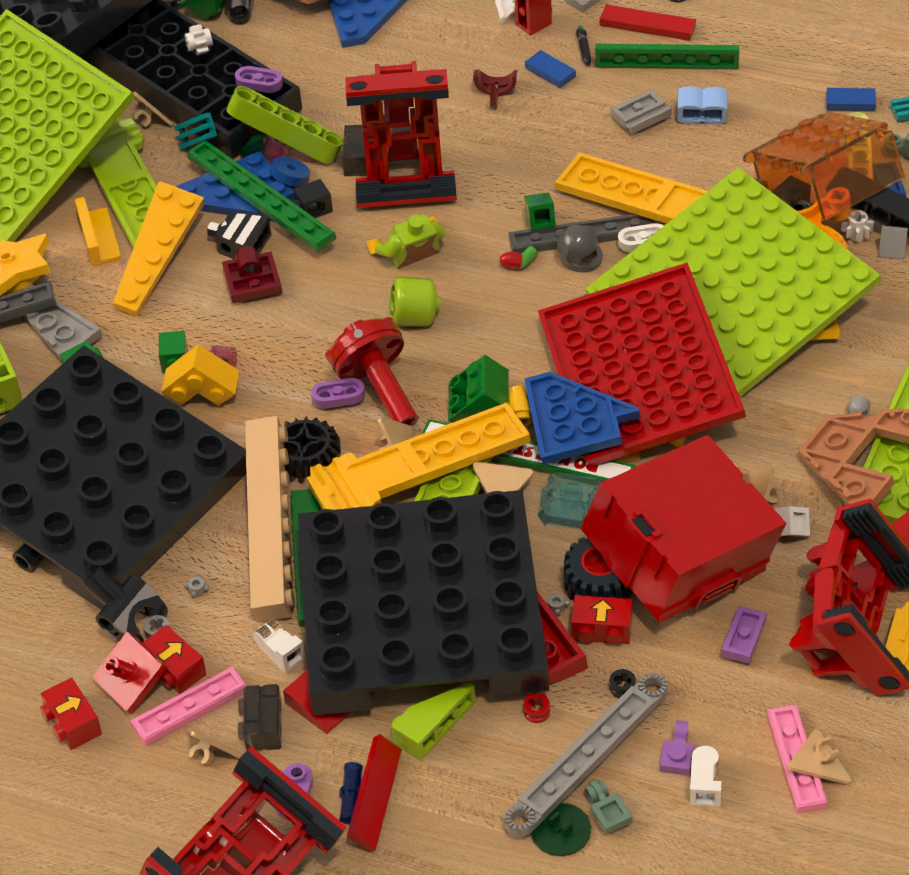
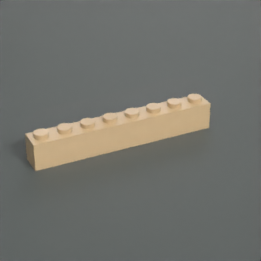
(268, 519)

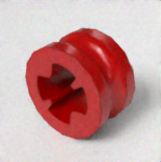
(540, 715)

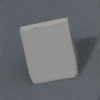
(893, 242)

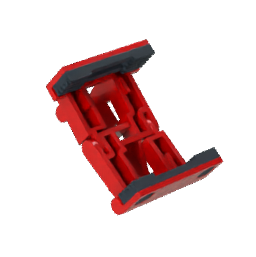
(399, 89)
(846, 618)
(258, 845)

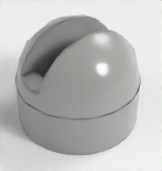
(859, 404)

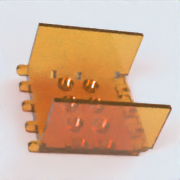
(835, 152)

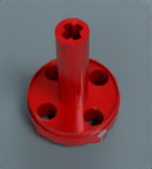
(366, 351)

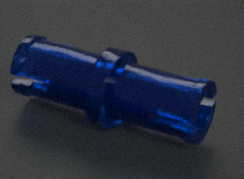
(350, 790)

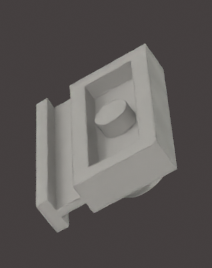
(641, 112)

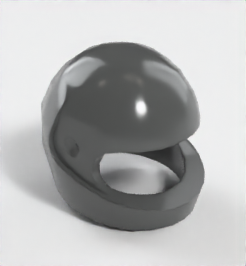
(577, 243)

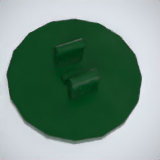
(563, 831)

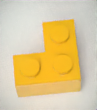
(200, 373)

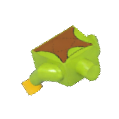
(410, 241)

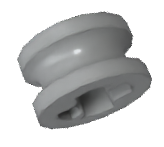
(154, 622)

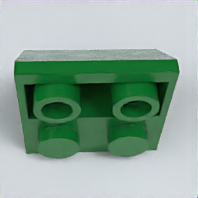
(477, 389)

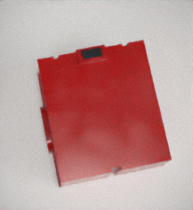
(682, 528)

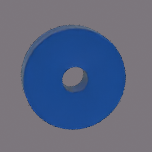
(289, 171)

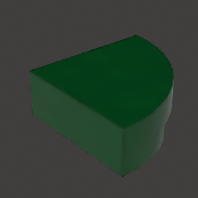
(254, 145)

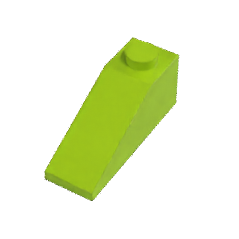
(430, 720)

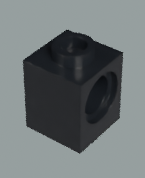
(313, 198)

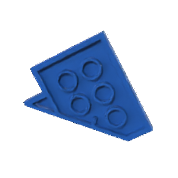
(361, 19)
(223, 200)
(573, 417)

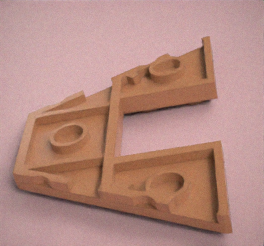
(841, 441)

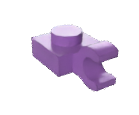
(677, 754)

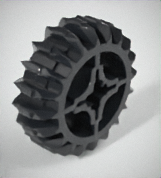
(308, 445)

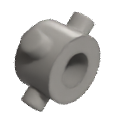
(196, 586)
(557, 603)

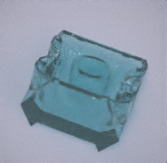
(567, 499)

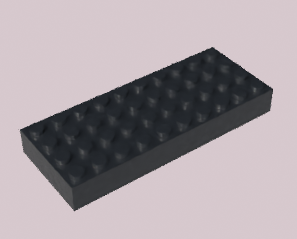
(153, 59)

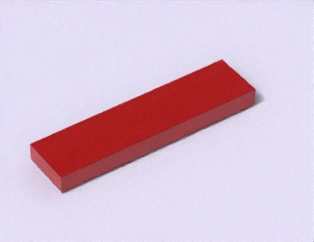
(647, 22)
(374, 793)

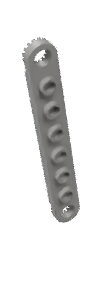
(586, 754)

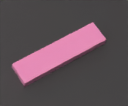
(188, 706)
(789, 737)

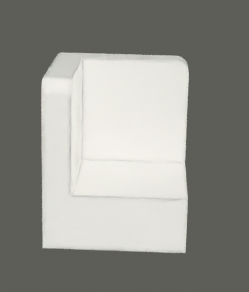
(797, 521)

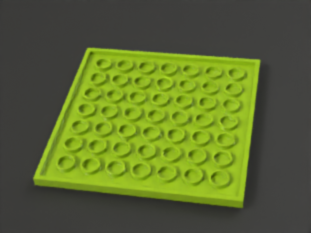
(49, 118)
(759, 270)

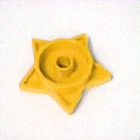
(22, 263)

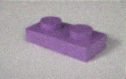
(744, 634)

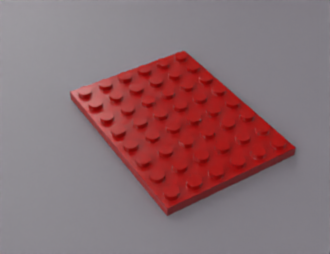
(649, 349)

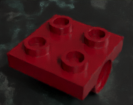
(251, 275)

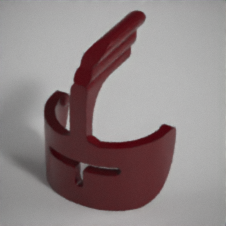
(487, 85)

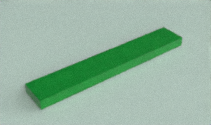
(667, 56)
(301, 502)

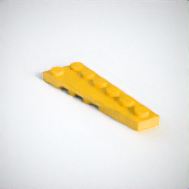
(161, 233)

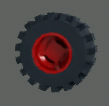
(589, 574)

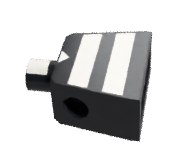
(240, 231)

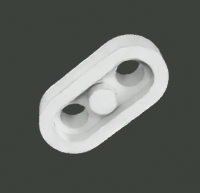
(632, 237)

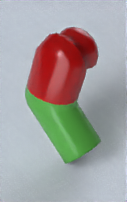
(518, 260)

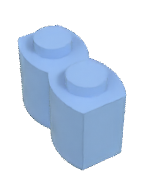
(702, 105)

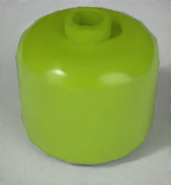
(413, 301)

